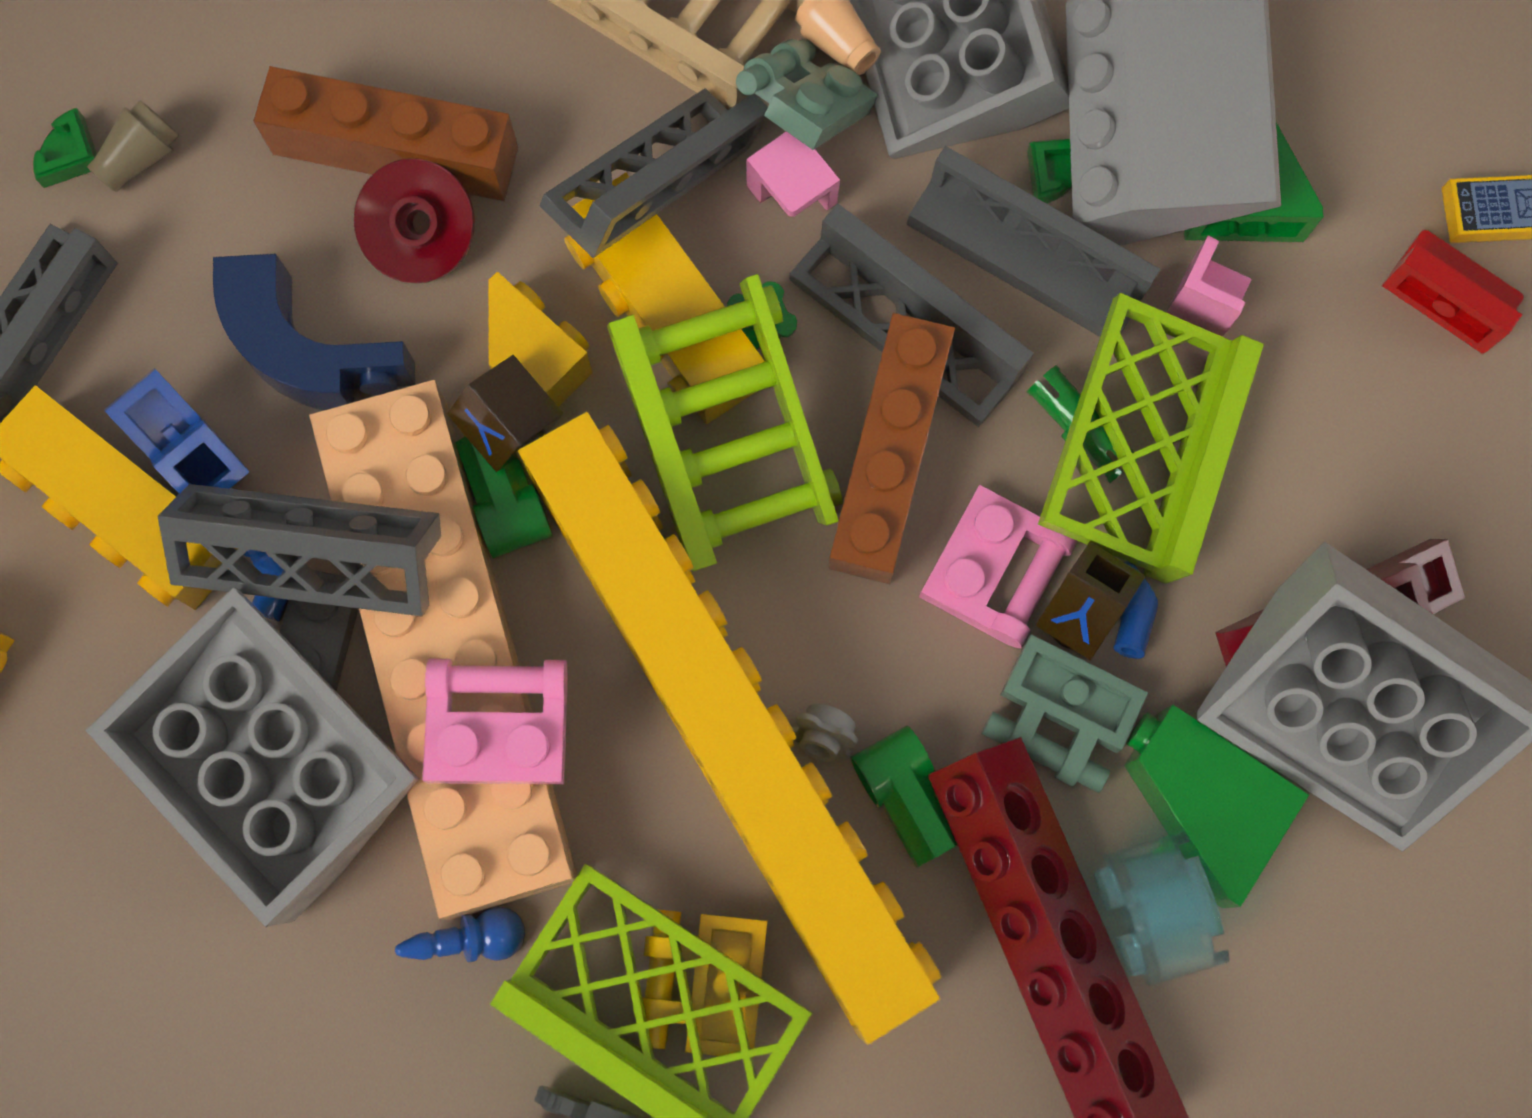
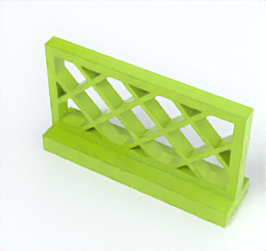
(1201, 456)
(604, 1050)

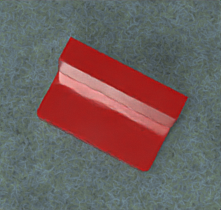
(1455, 292)

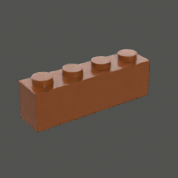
(372, 126)
(891, 448)

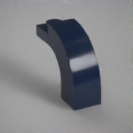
(257, 316)

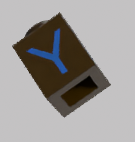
(504, 412)
(1090, 601)

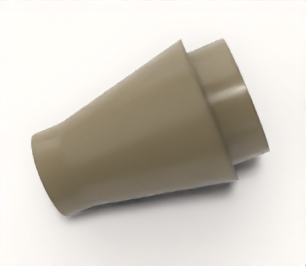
(132, 146)

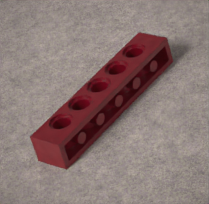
(1054, 937)

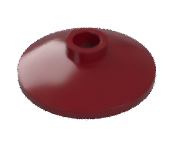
(386, 217)

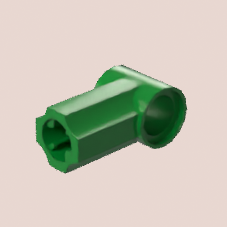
(506, 503)
(898, 780)

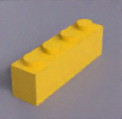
(660, 286)
(97, 487)

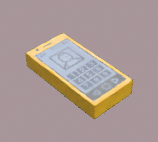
(1488, 208)

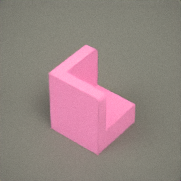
(791, 175)
(1209, 292)

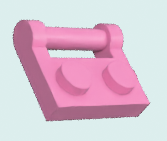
(978, 558)
(495, 744)

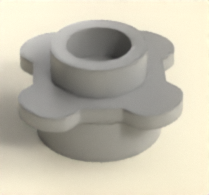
(825, 733)

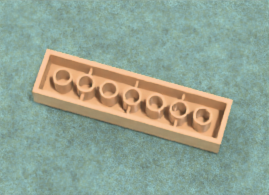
(476, 839)

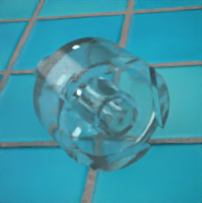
(1163, 910)

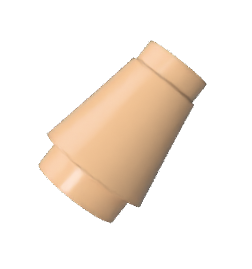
(838, 32)

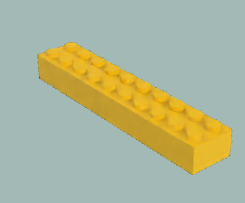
(728, 729)

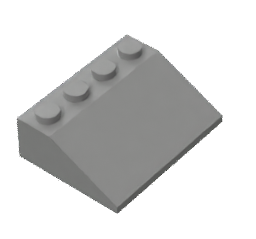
(961, 69)
(1170, 114)
(1369, 700)
(254, 760)

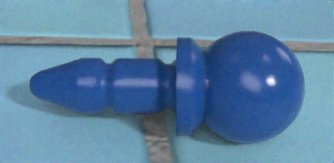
(494, 935)

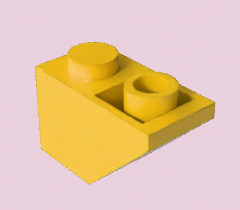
(547, 351)

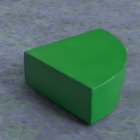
(65, 150)
(1050, 169)

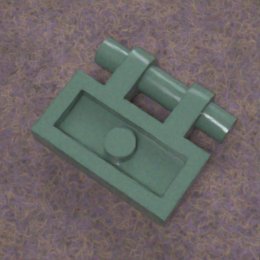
(805, 98)
(1074, 696)

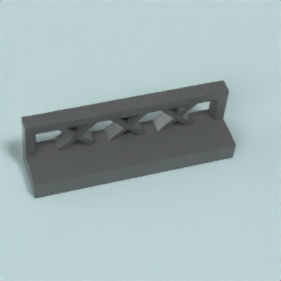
(655, 181)
(1027, 242)
(922, 297)
(48, 308)
(303, 528)

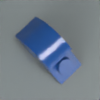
(174, 436)

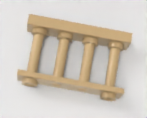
(673, 41)

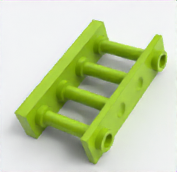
(662, 410)

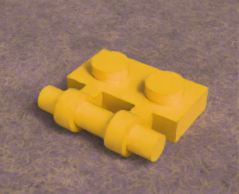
(735, 937)

